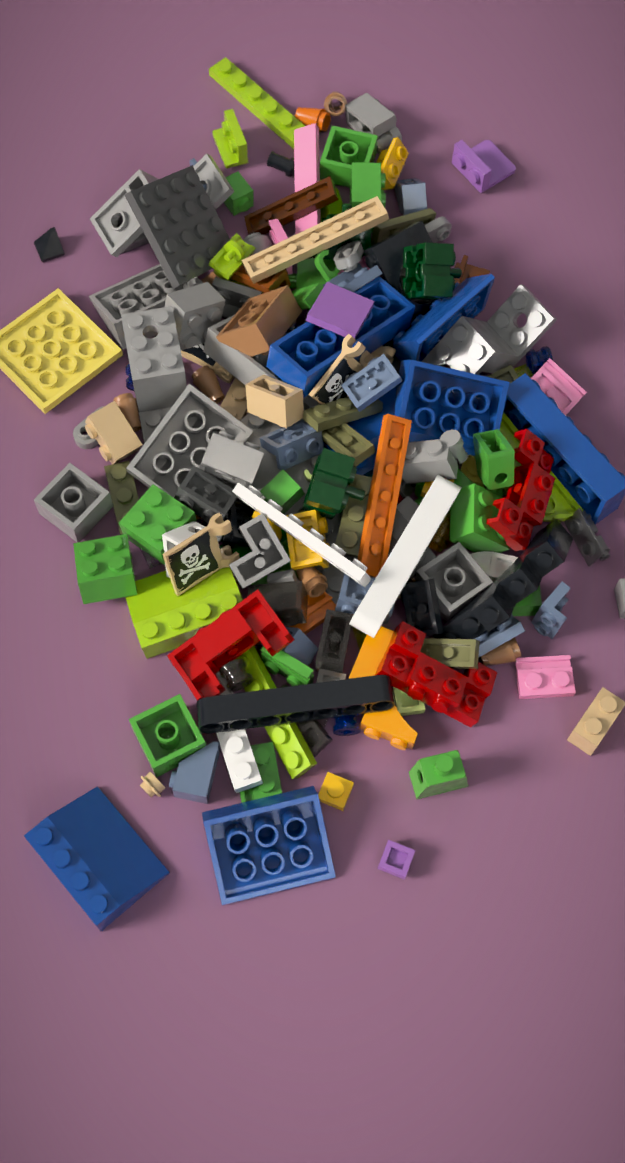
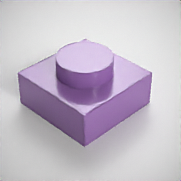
(396, 859)

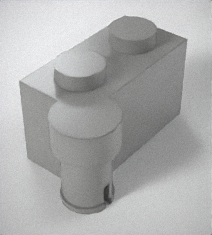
(371, 117)
(434, 457)

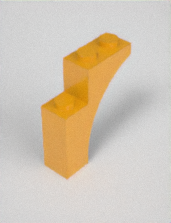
(387, 723)

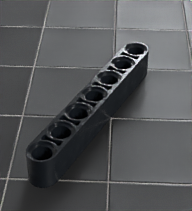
(295, 704)

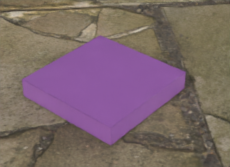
(340, 310)

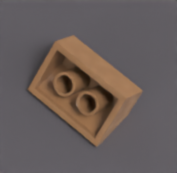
(261, 322)

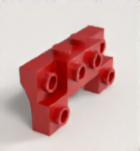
(529, 494)
(225, 641)
(432, 681)

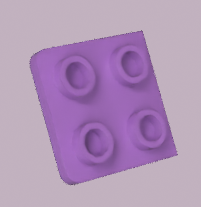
(482, 164)

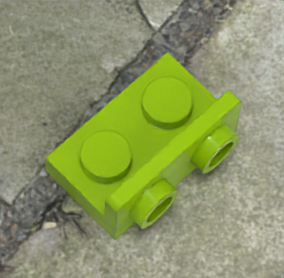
(231, 141)

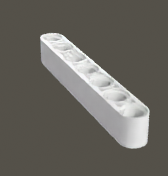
(405, 556)

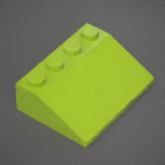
(169, 620)

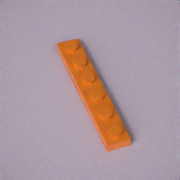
(384, 493)

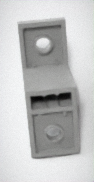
(120, 237)
(497, 343)
(154, 364)

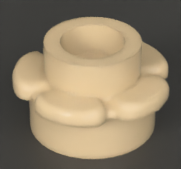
(152, 785)

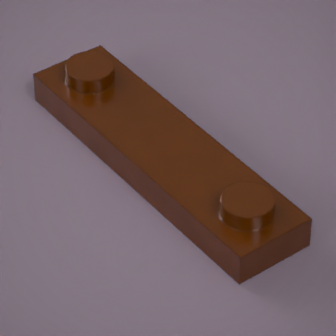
(292, 206)

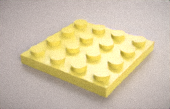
(54, 350)

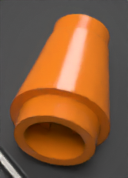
(314, 115)

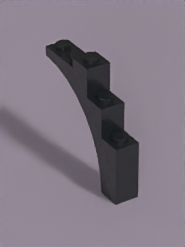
(521, 579)

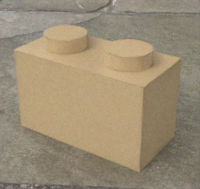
(274, 401)
(112, 433)
(596, 721)

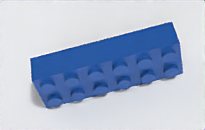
(310, 350)
(576, 461)

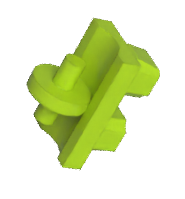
(230, 257)

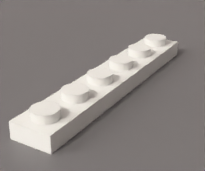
(311, 539)
(238, 755)

